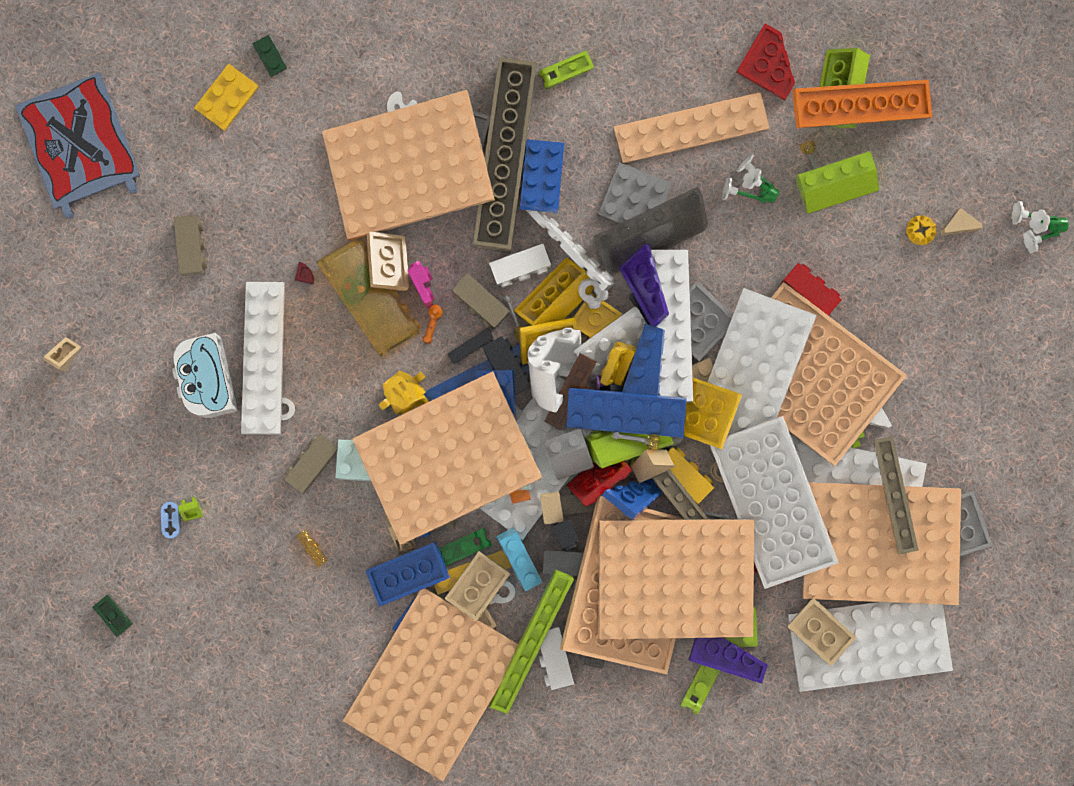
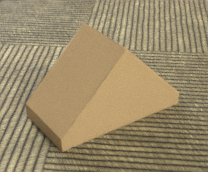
(961, 223)
(62, 354)
(651, 464)
(551, 507)

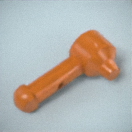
(435, 313)

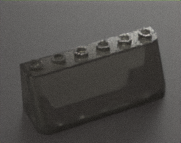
(658, 227)

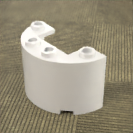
(549, 358)

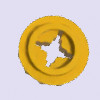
(918, 238)

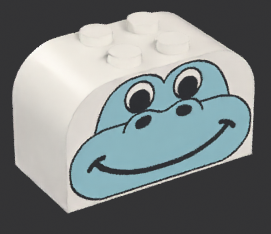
(204, 376)

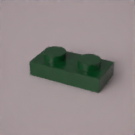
(269, 55)
(112, 615)

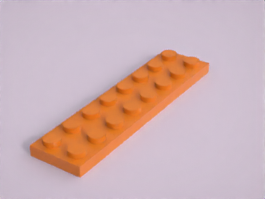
(861, 103)

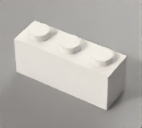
(520, 265)
(555, 661)

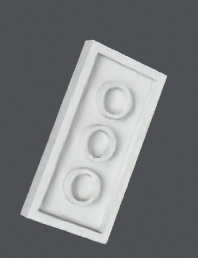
(624, 329)

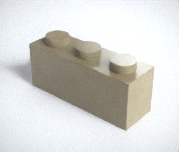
(190, 245)
(480, 302)
(311, 463)

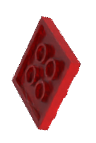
(593, 482)

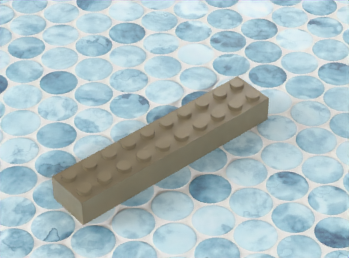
(505, 153)

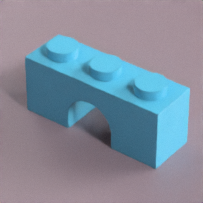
(519, 559)

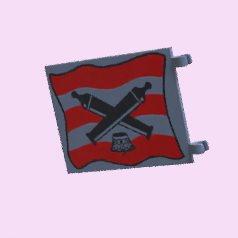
(77, 142)

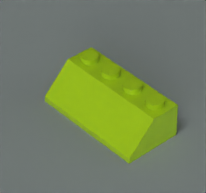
(844, 68)
(838, 182)
(608, 451)

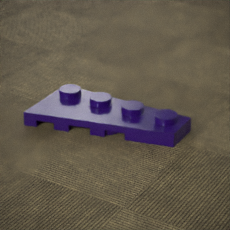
(645, 284)
(727, 657)

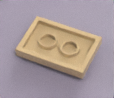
(387, 261)
(477, 586)
(821, 631)

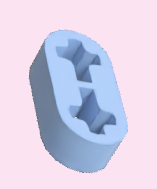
(165, 520)

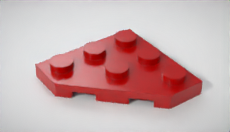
(768, 63)

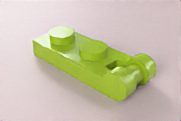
(566, 69)
(700, 688)

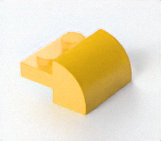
(618, 364)

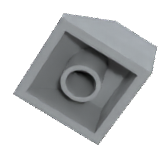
(568, 454)

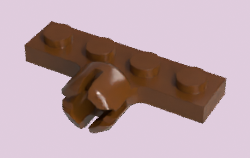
(576, 378)

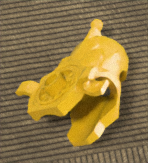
(403, 395)

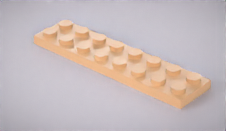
(691, 128)

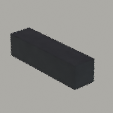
(470, 346)

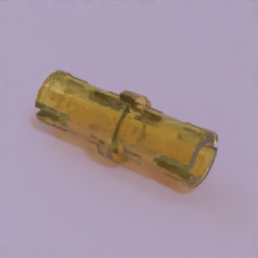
(312, 548)

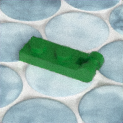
(464, 547)

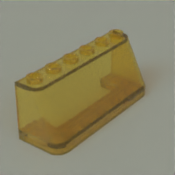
(374, 308)

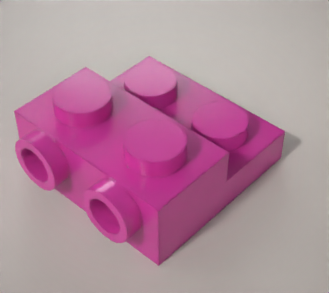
(421, 280)

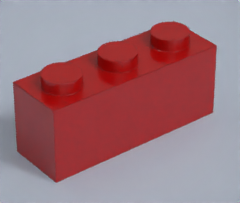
(812, 288)

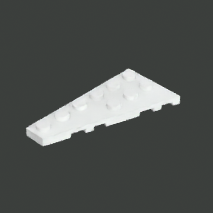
(575, 251)

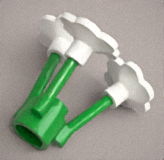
(751, 179)
(1040, 223)

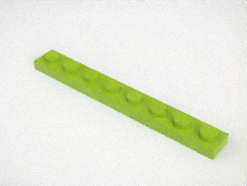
(531, 641)

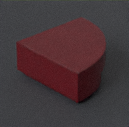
(304, 274)

